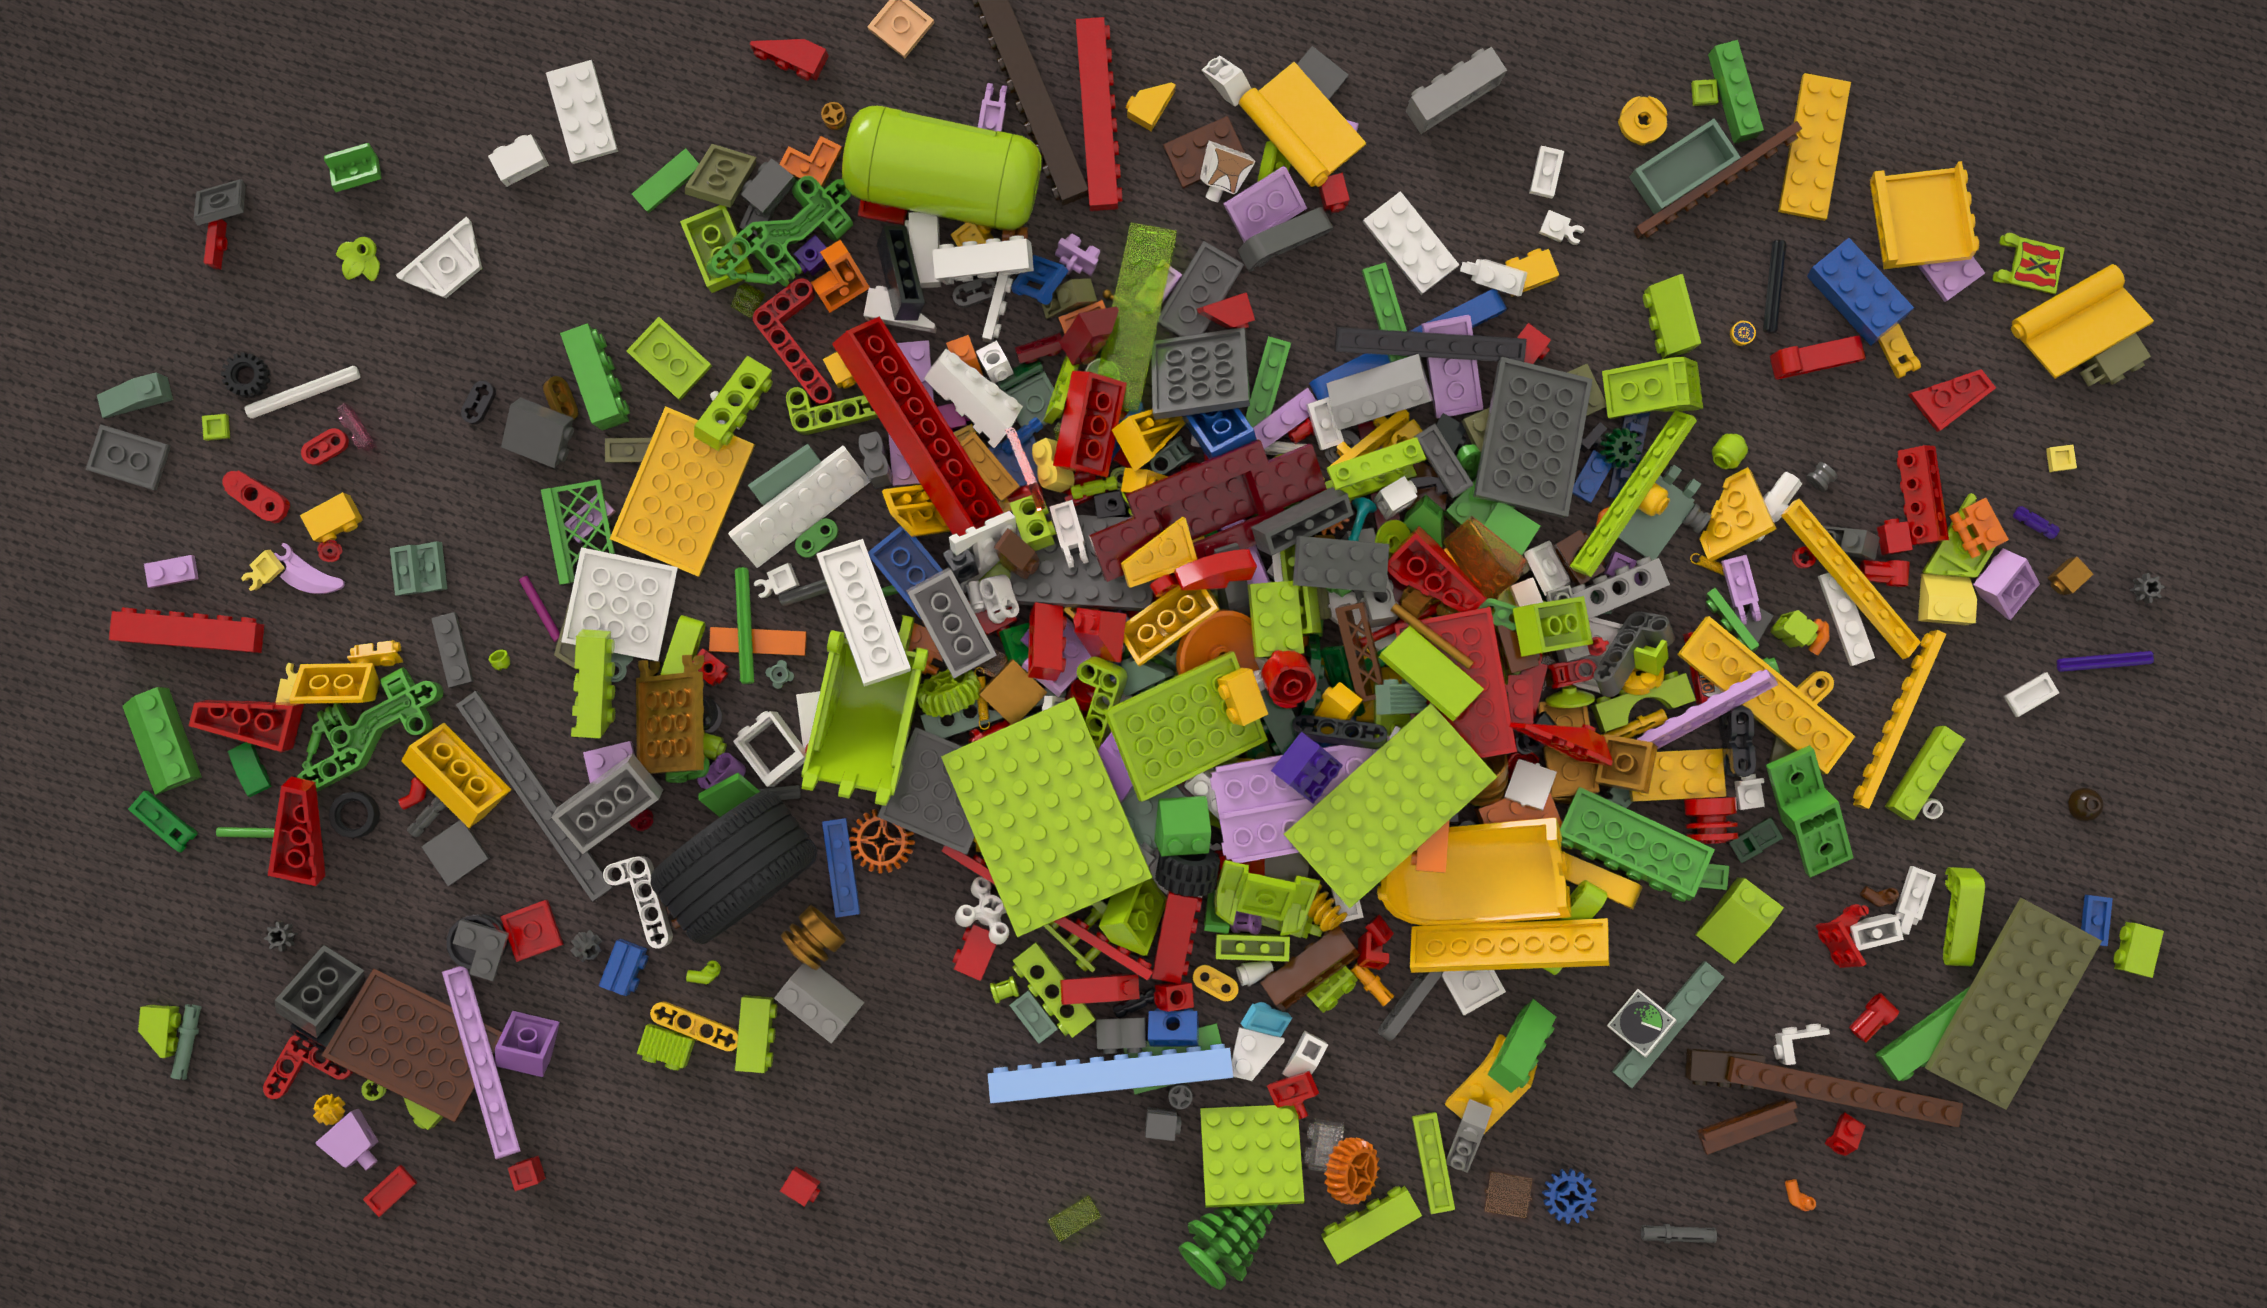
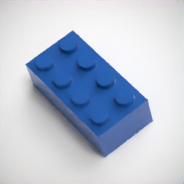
(1860, 291)
(1220, 430)
(903, 562)

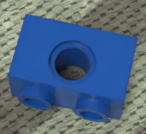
(1185, 1036)

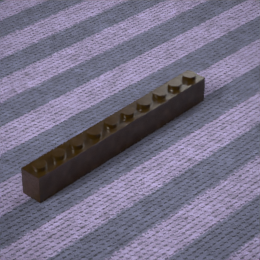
(1032, 99)

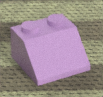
(2007, 583)

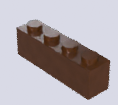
(1310, 968)

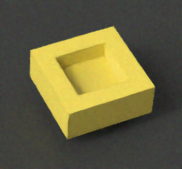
(2061, 458)

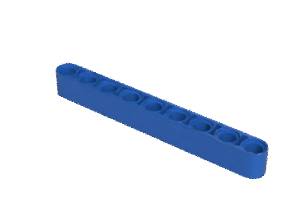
(1480, 309)

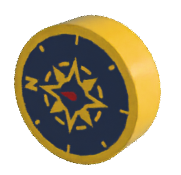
(1742, 333)

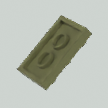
(720, 175)

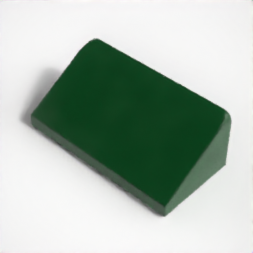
(1021, 374)

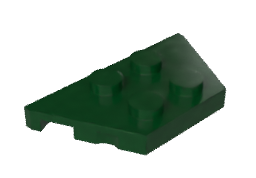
(1313, 658)

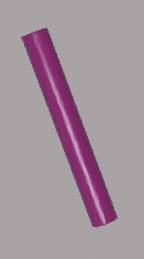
(540, 608)

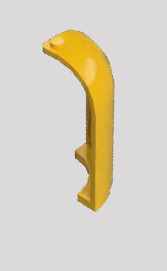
(1490, 877)

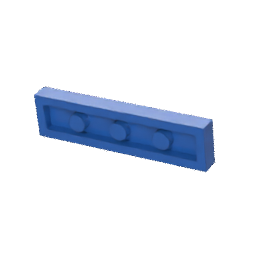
(841, 867)

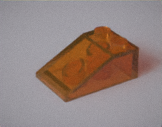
(1484, 557)

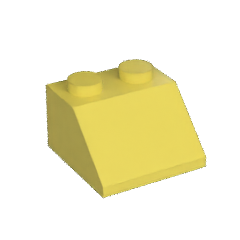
(1947, 600)

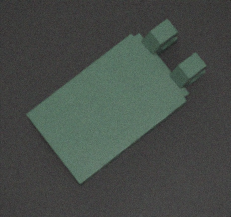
(1651, 533)

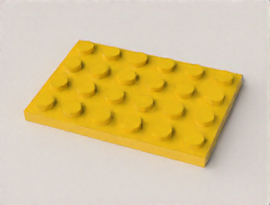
(681, 494)

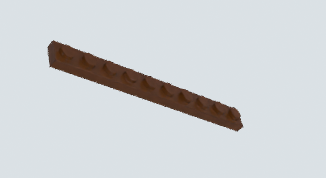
(1844, 1092)

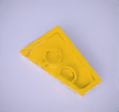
(1160, 555)

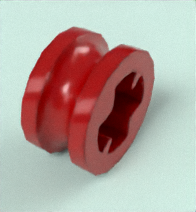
(1795, 557)

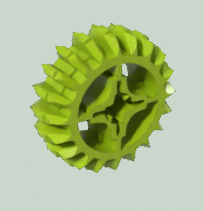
(948, 695)

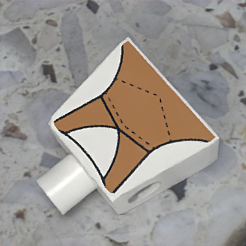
(1224, 170)

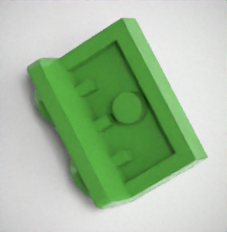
(353, 167)

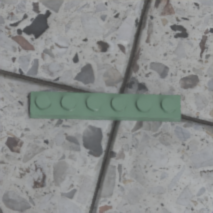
(1682, 1008)

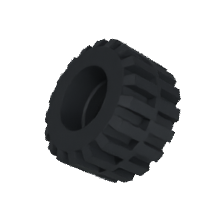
(1188, 874)

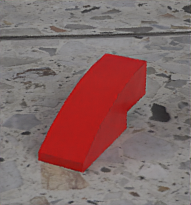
(1216, 570)

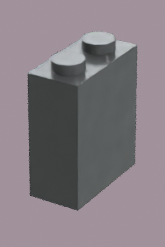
(537, 432)

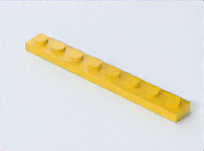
(1850, 578)
(1902, 710)

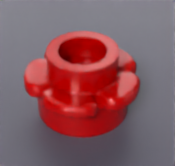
(325, 555)

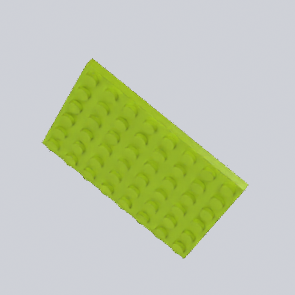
(1046, 817)

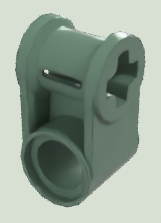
(1174, 456)

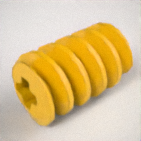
(1324, 913)

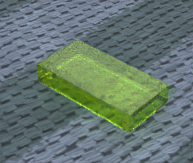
(1074, 1218)

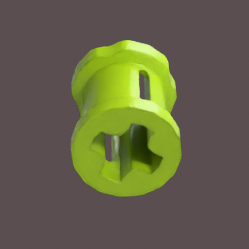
(1004, 989)

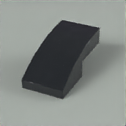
(1428, 482)

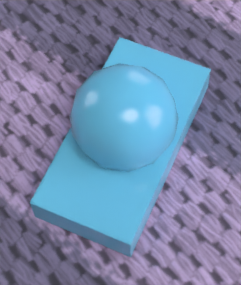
(1266, 1020)

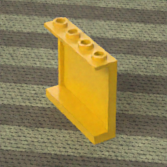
(1924, 217)

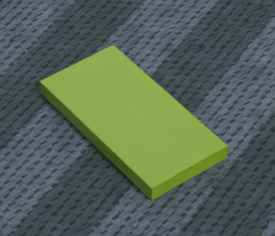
(1431, 673)

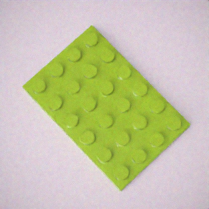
(1179, 729)

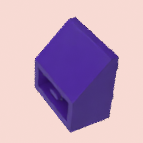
(1307, 767)

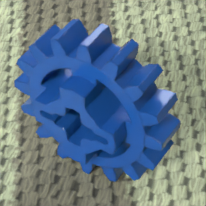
(1569, 1206)

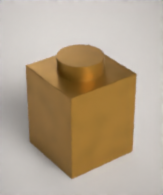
(2069, 576)

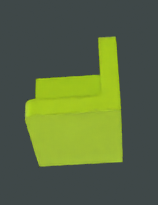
(1650, 658)

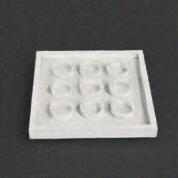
(621, 597)

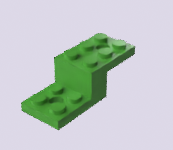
(1809, 811)

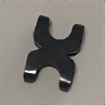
(1737, 742)

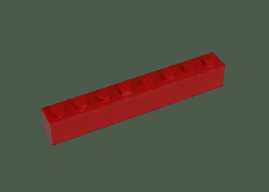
(1097, 116)

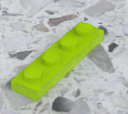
(1433, 1163)

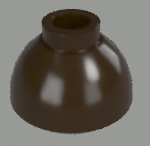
(2085, 804)

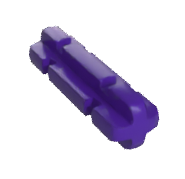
(2036, 522)

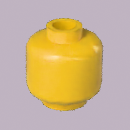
(1655, 501)

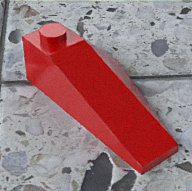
(1429, 569)
(1575, 742)

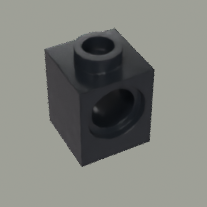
(962, 565)

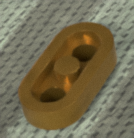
(562, 399)

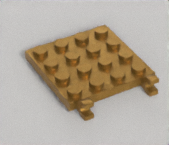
(670, 717)

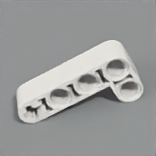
(643, 903)

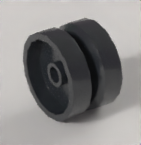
(465, 956)

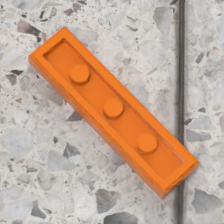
(763, 641)

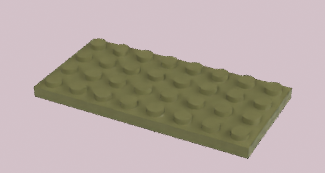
(2013, 1003)

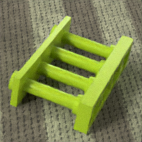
(1376, 469)
(1083, 961)

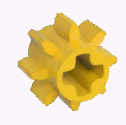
(329, 1109)

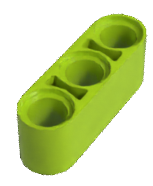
(684, 642)

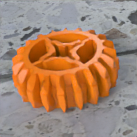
(881, 852)
(1351, 1170)

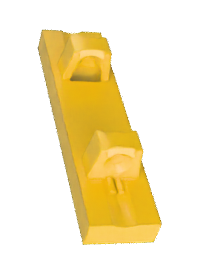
(1376, 438)

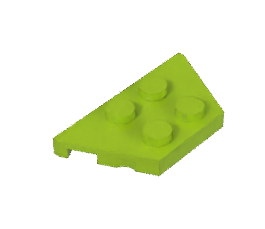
(1951, 558)

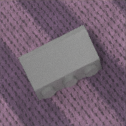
(819, 1001)

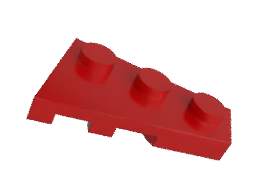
(1952, 398)

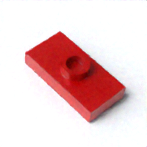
(215, 244)

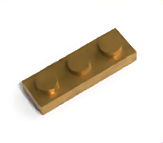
(989, 467)

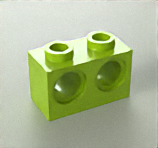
(1031, 523)

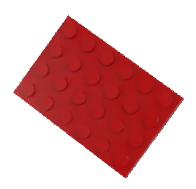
(1488, 717)

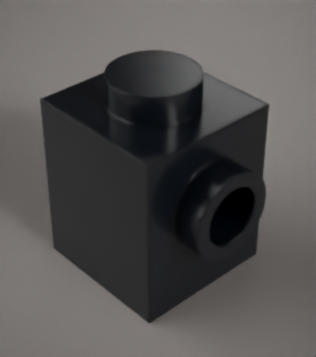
(1110, 505)

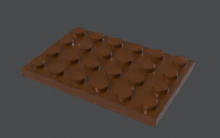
(406, 1045)

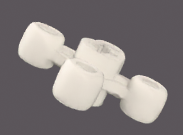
(987, 912)

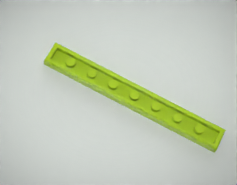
(1633, 493)

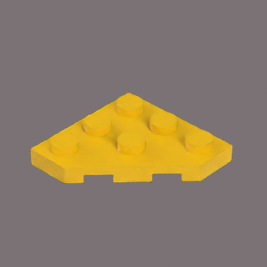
(1736, 517)

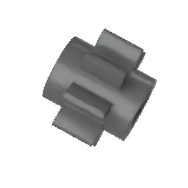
(2140, 588)
(287, 936)
(586, 945)

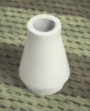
(1253, 972)

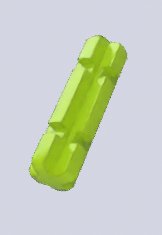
(1094, 487)

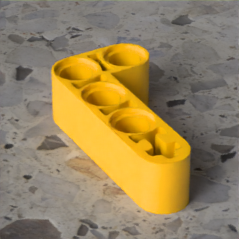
(1617, 887)

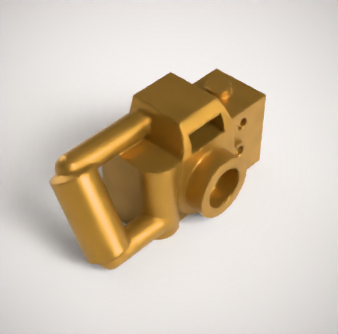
(1415, 602)

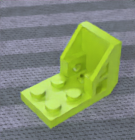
(1653, 386)

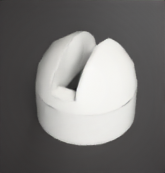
(1936, 810)

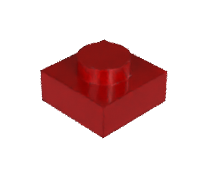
(1380, 930)

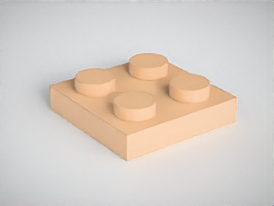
(901, 25)

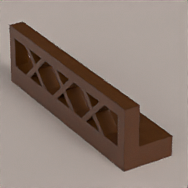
(1355, 653)
(1747, 1125)

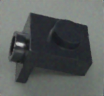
(1594, 438)

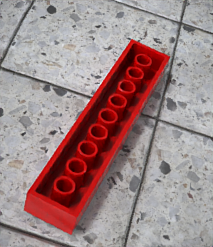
(917, 426)

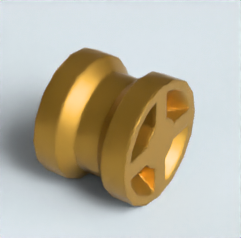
(831, 111)

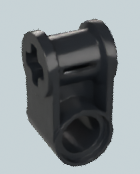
(1526, 744)

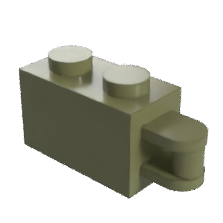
(2115, 361)

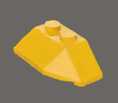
(914, 510)

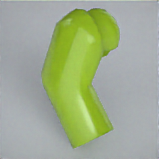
(706, 975)

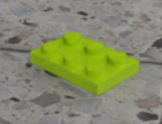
(669, 358)
(1275, 618)

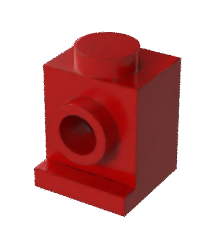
(719, 670)

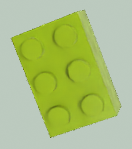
(706, 236)

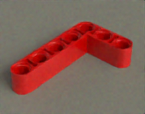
(789, 345)

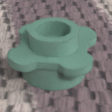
(773, 674)

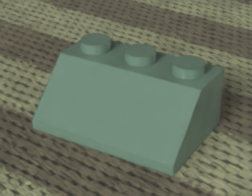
(784, 474)

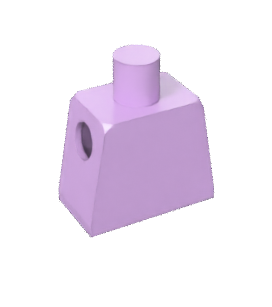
(350, 1141)

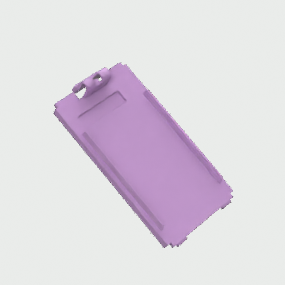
(1260, 807)

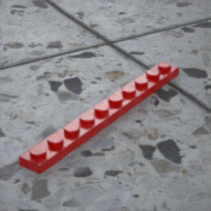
(1076, 927)

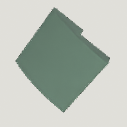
(418, 568)

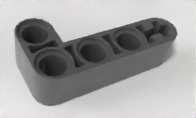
(1284, 237)
(1618, 662)

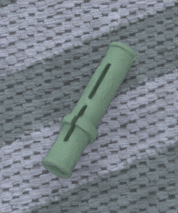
(186, 1040)

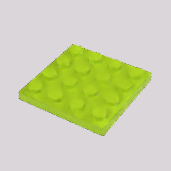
(1251, 1156)

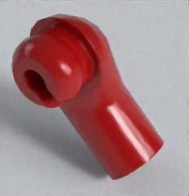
(416, 795)

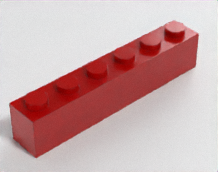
(186, 631)

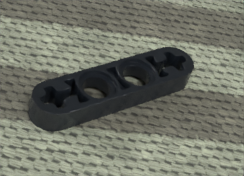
(1340, 728)

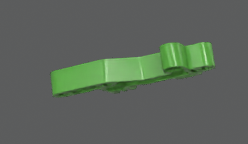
(817, 210)
(362, 738)

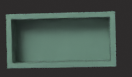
(1684, 166)

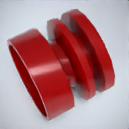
(1711, 819)

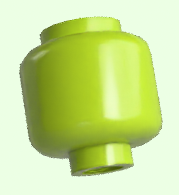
(1729, 451)

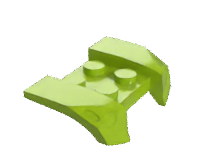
(1263, 896)

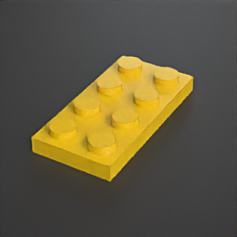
(1685, 776)

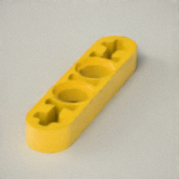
(694, 1030)

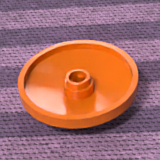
(1216, 636)

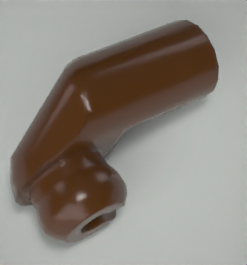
(1880, 898)

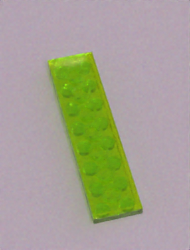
(1139, 303)

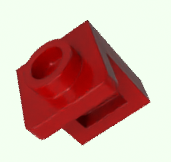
(1846, 1135)

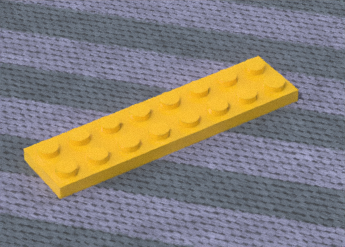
(1780, 709)
(1510, 945)

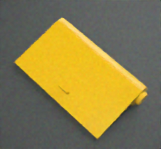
(1302, 124)
(2081, 321)

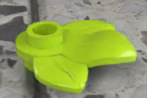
(357, 262)

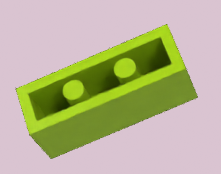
(1252, 947)
(755, 1034)

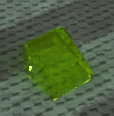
(747, 299)

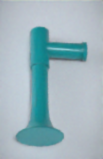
(1364, 507)

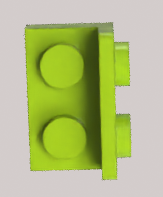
(1327, 994)

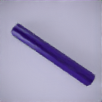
(2105, 661)

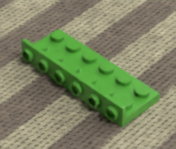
(1635, 845)

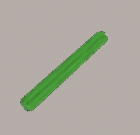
(744, 625)

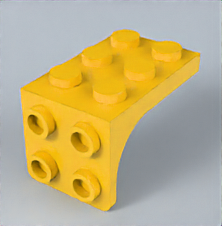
(1486, 1090)

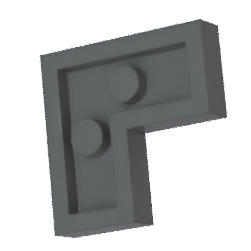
(487, 943)

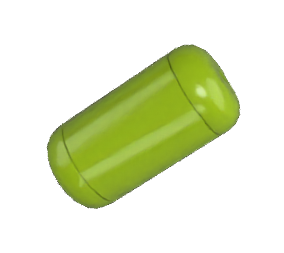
(941, 168)

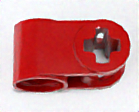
(1570, 673)

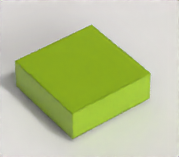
(1704, 92)
(215, 427)

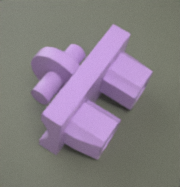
(1076, 258)

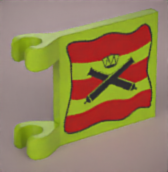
(2034, 264)

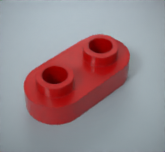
(325, 445)

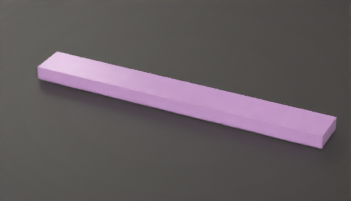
(481, 1062)

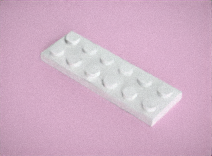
(799, 507)
(863, 612)

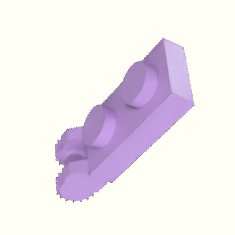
(993, 112)
(1741, 587)

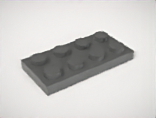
(1341, 564)

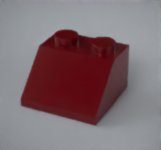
(1088, 334)

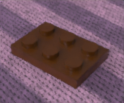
(1189, 150)

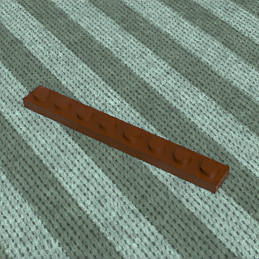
(1725, 176)

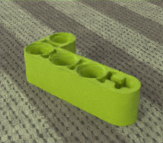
(815, 413)
(1105, 688)
(1585, 903)
(1964, 915)

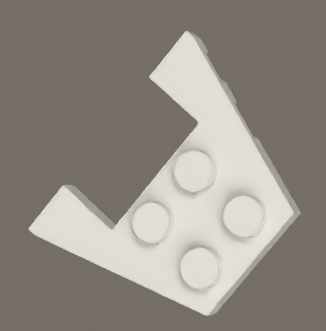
(983, 543)

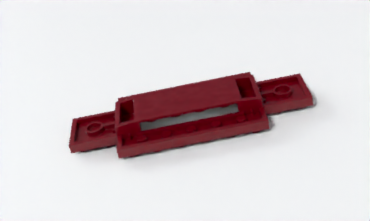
(1210, 499)

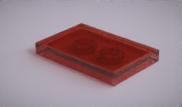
(1025, 468)

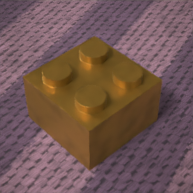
(1631, 764)

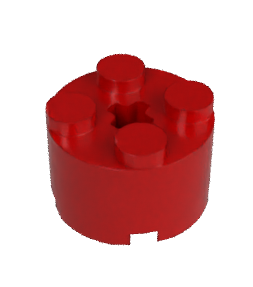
(1288, 678)

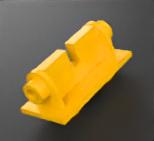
(385, 655)

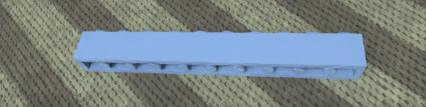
(1110, 1075)

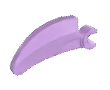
(305, 577)

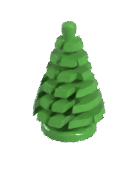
(1227, 1241)

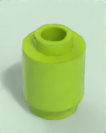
(713, 746)

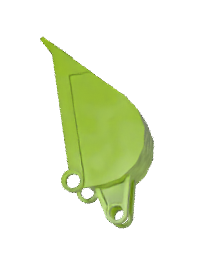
(861, 729)

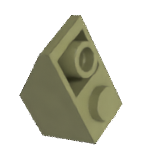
(1070, 297)

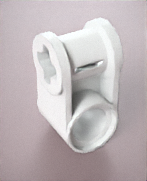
(998, 595)

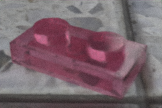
(350, 420)

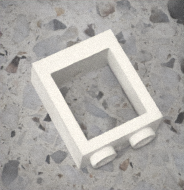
(748, 733)

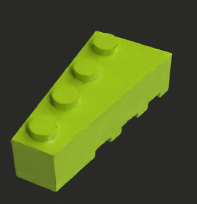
(593, 683)

